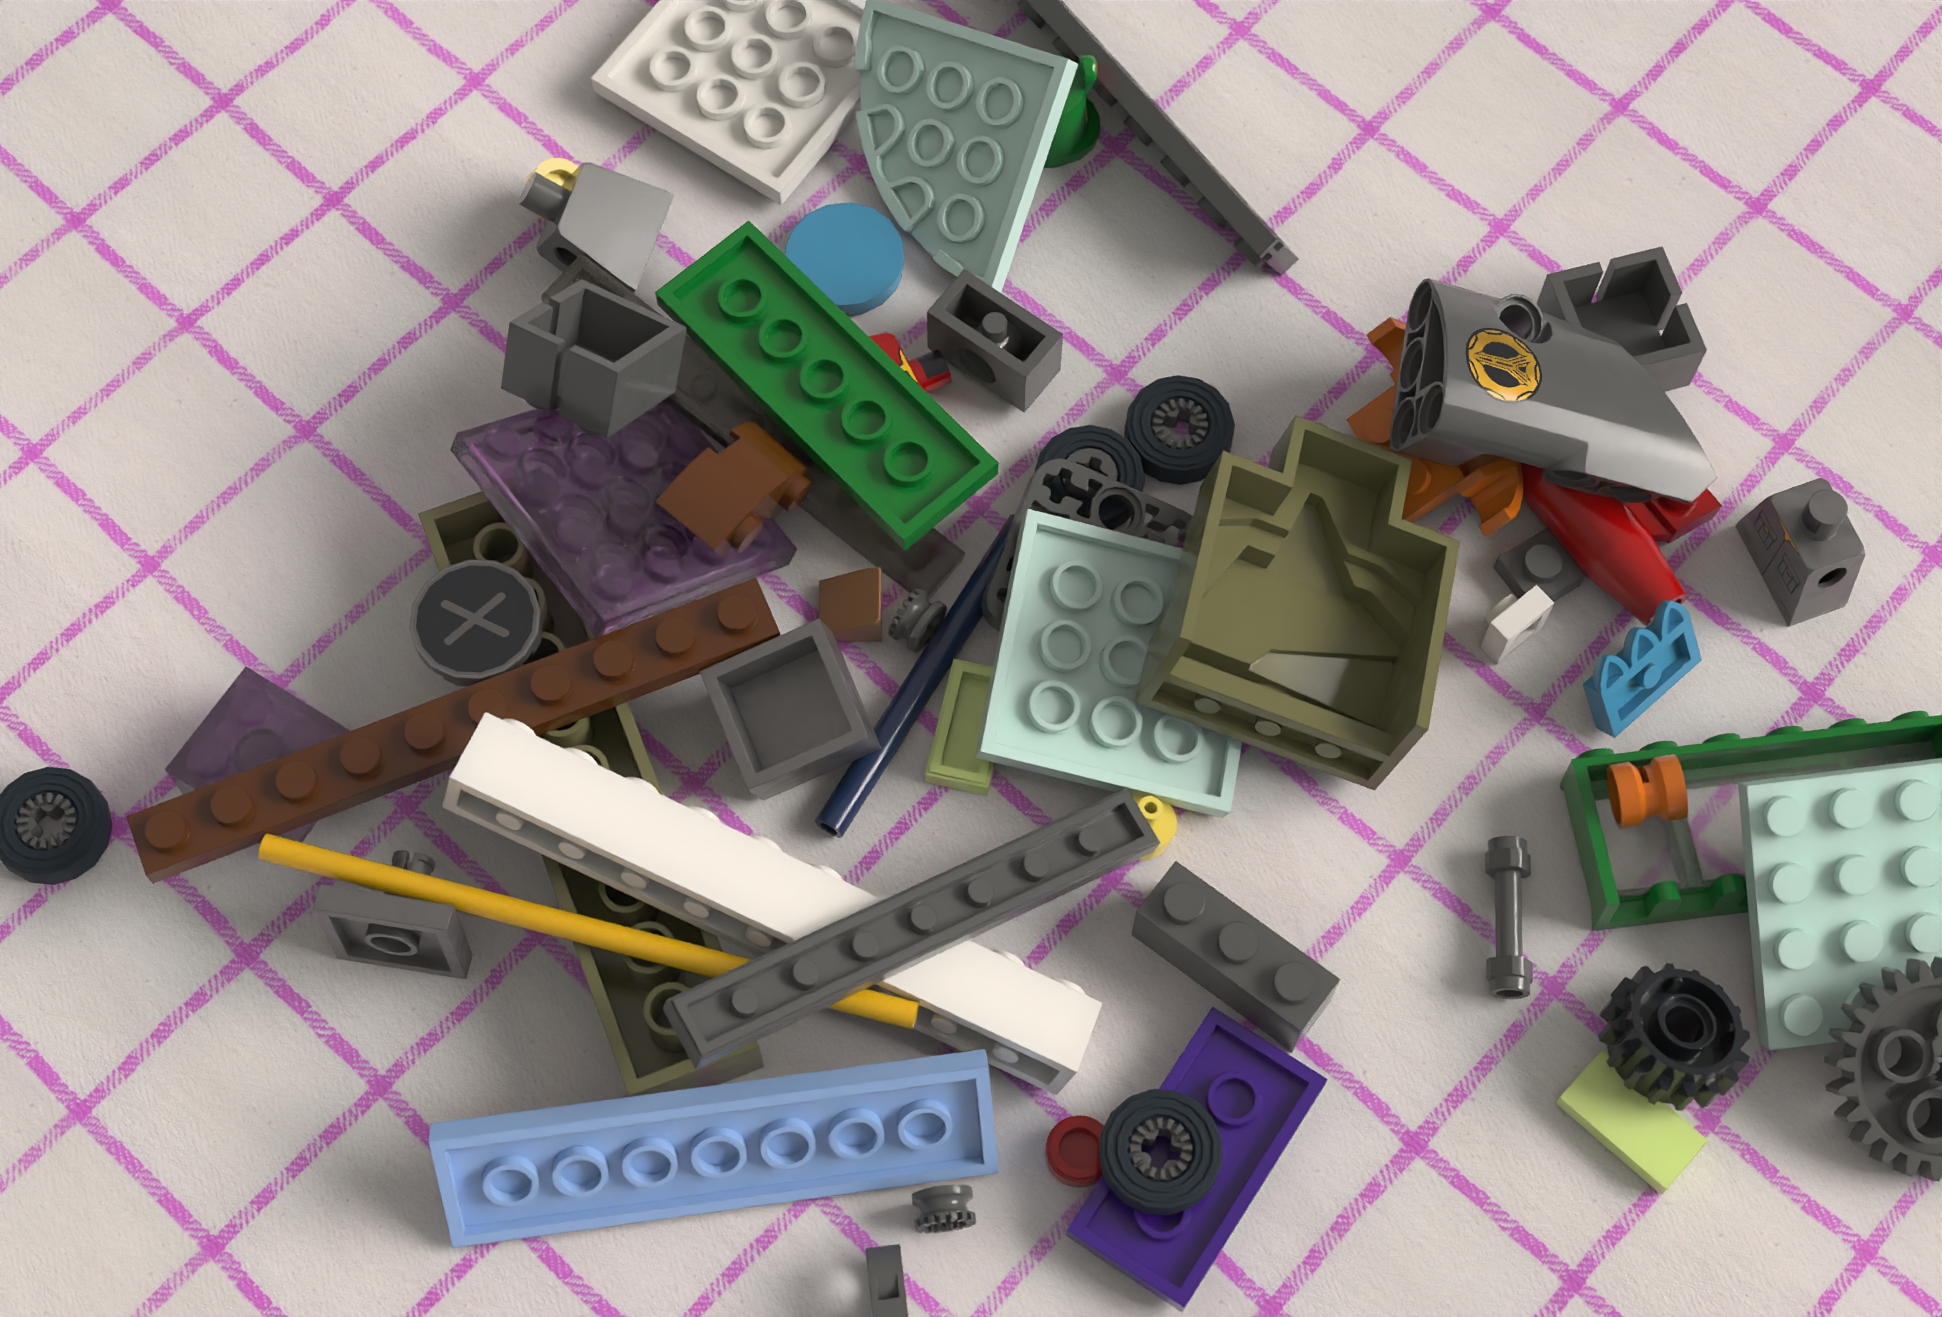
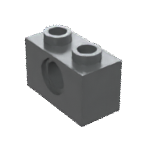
(994, 340)

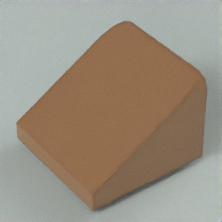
(853, 605)

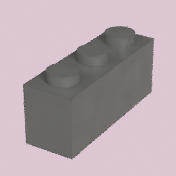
(1234, 956)

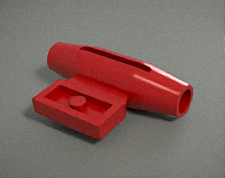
(1618, 539)

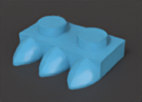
(1643, 670)

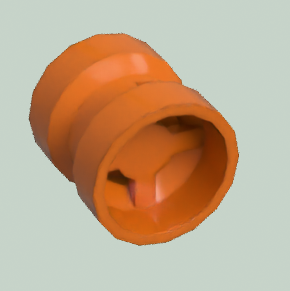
(1647, 791)

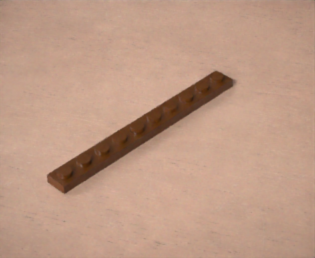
(435, 733)

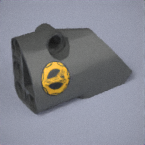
(1541, 393)

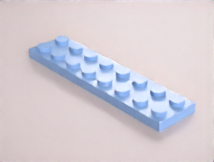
(715, 1148)

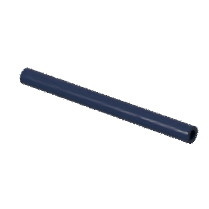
(912, 695)

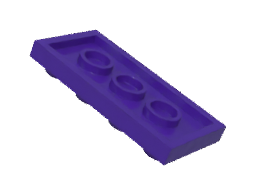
(1257, 1106)

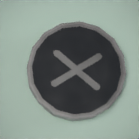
(475, 621)

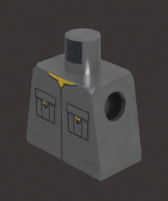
(1804, 549)

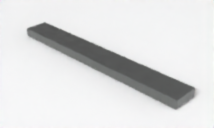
(908, 928)

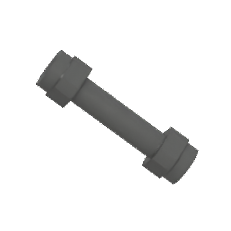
(1509, 971)

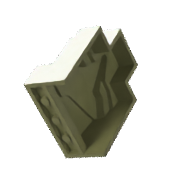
(1307, 608)

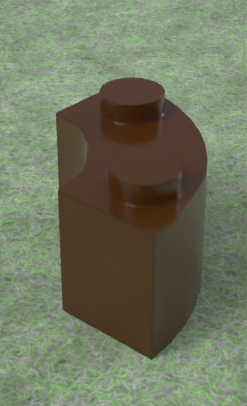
(735, 491)

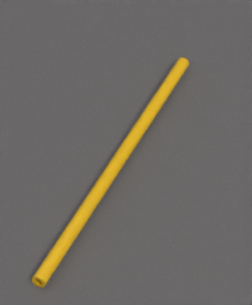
(549, 920)

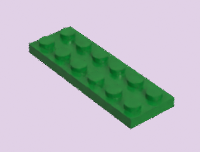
(827, 385)

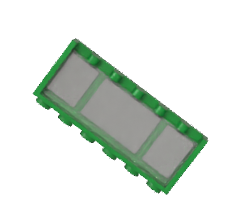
(1698, 862)

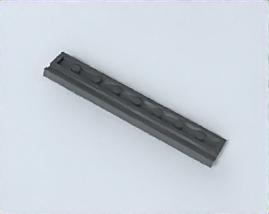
(1152, 124)

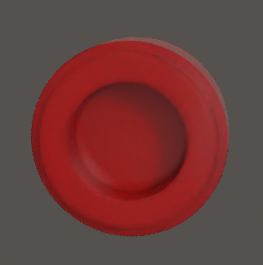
(1074, 1151)

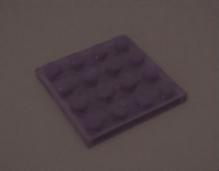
(593, 514)

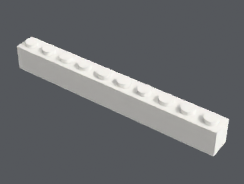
(753, 893)

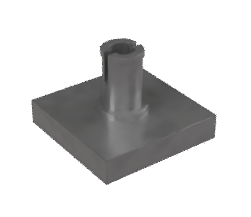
(394, 928)

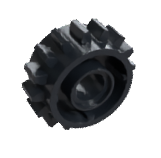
(1654, 1062)

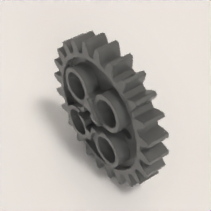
(1913, 1013)

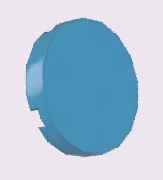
(849, 255)

